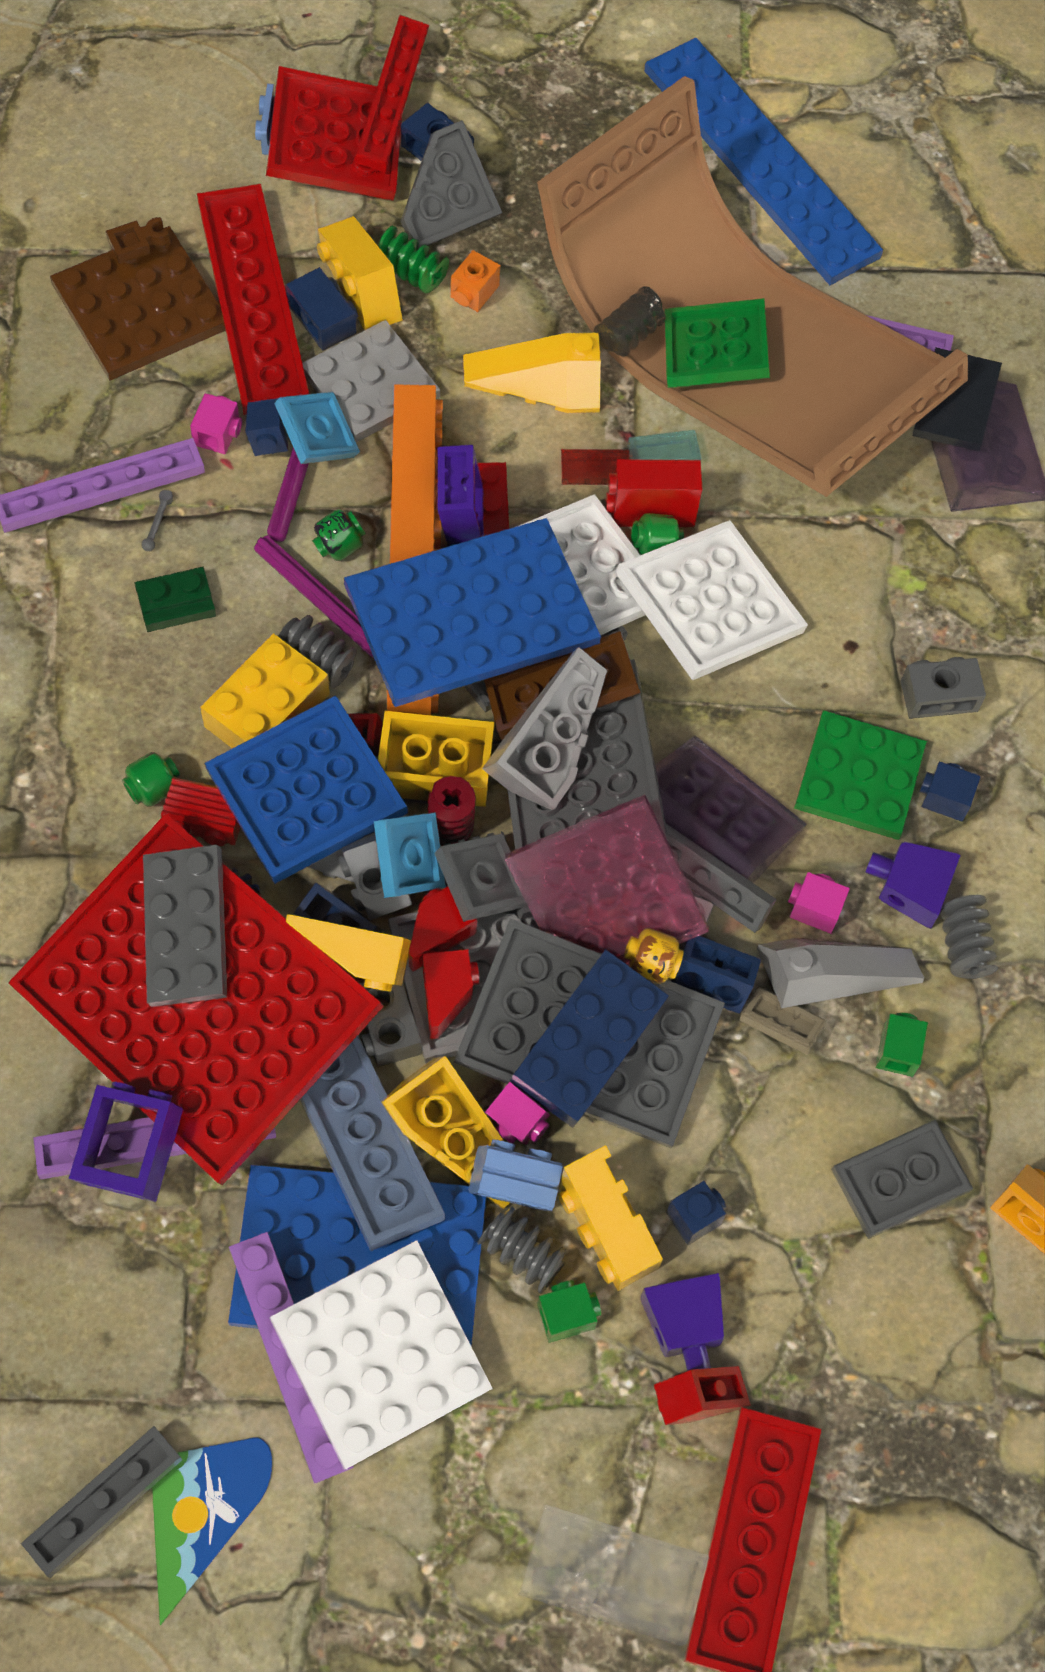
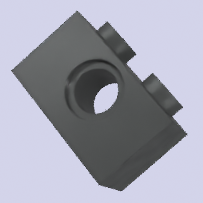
(928, 699)
(368, 895)

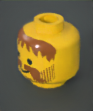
(654, 955)

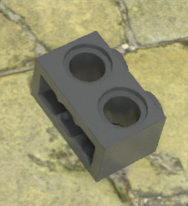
(395, 1019)

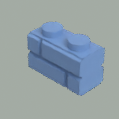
(515, 1176)

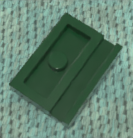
(175, 599)

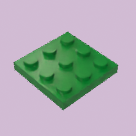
(716, 343)
(860, 775)

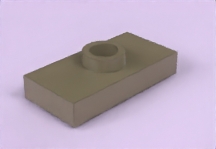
(788, 1025)

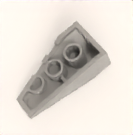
(545, 744)
(825, 970)

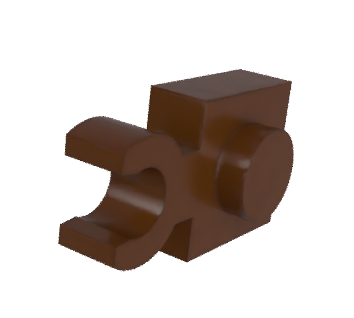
(133, 241)

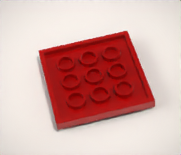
(319, 131)

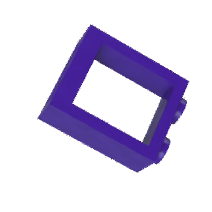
(460, 494)
(157, 1152)

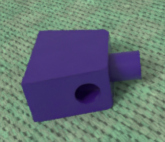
(915, 880)
(686, 1318)

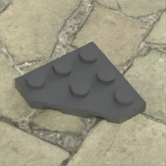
(448, 189)

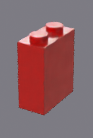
(654, 488)

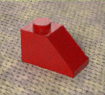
(438, 926)
(447, 986)
(701, 1394)

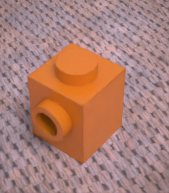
(475, 281)

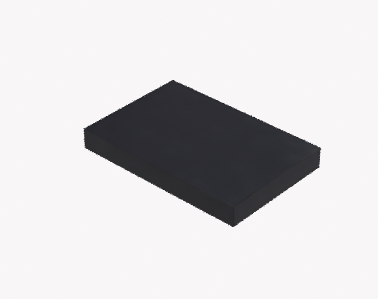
(965, 413)

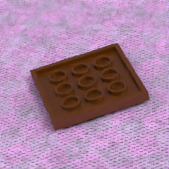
(139, 307)

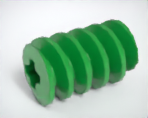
(413, 263)

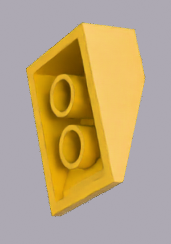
(363, 953)

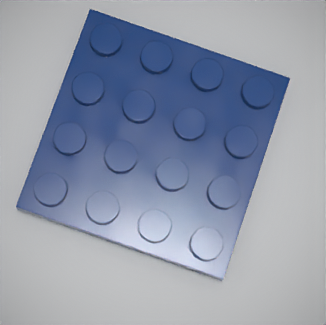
(305, 788)

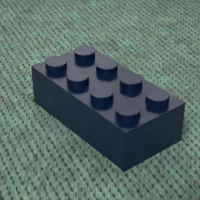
(589, 1038)

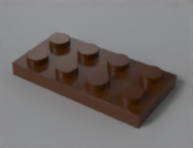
(516, 690)

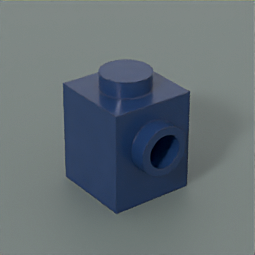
(265, 428)
(949, 790)
(697, 1212)

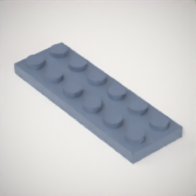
(369, 1151)

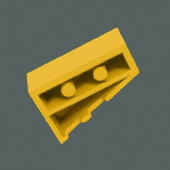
(361, 271)
(608, 1220)

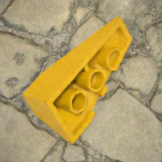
(549, 370)
(442, 1117)

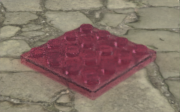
(607, 881)

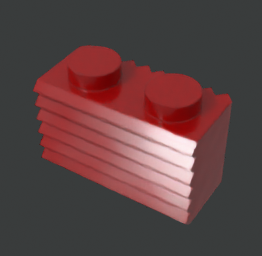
(201, 812)

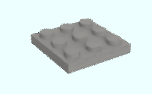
(364, 376)

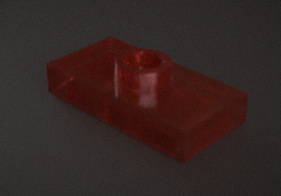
(589, 465)

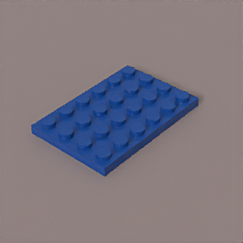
(471, 611)
(323, 1244)

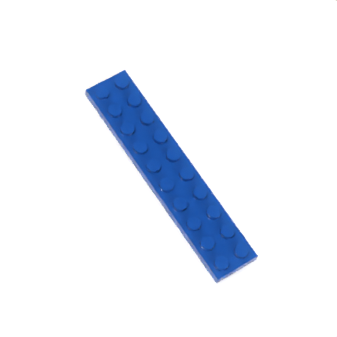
(768, 165)

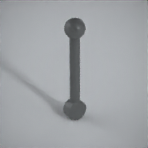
(165, 499)

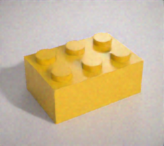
(264, 693)
(425, 748)

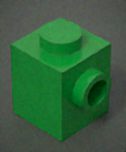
(901, 1044)
(568, 1310)

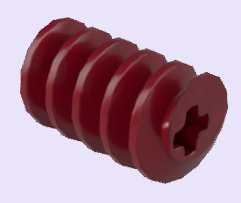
(454, 807)

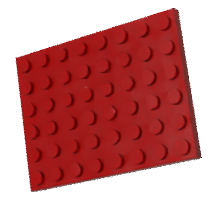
(223, 1060)

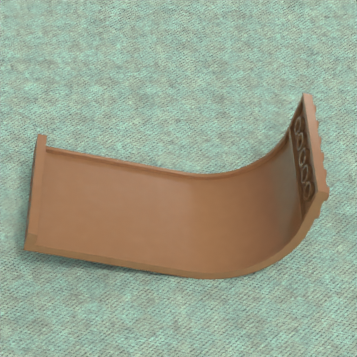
(649, 215)

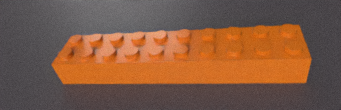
(415, 489)

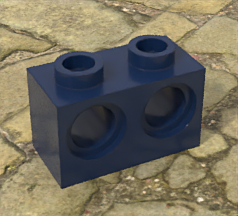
(717, 972)

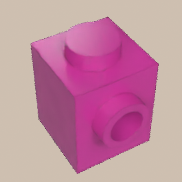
(216, 423)
(818, 901)
(518, 1116)

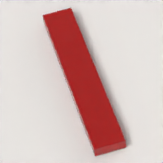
(391, 94)

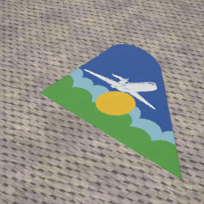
(202, 1508)

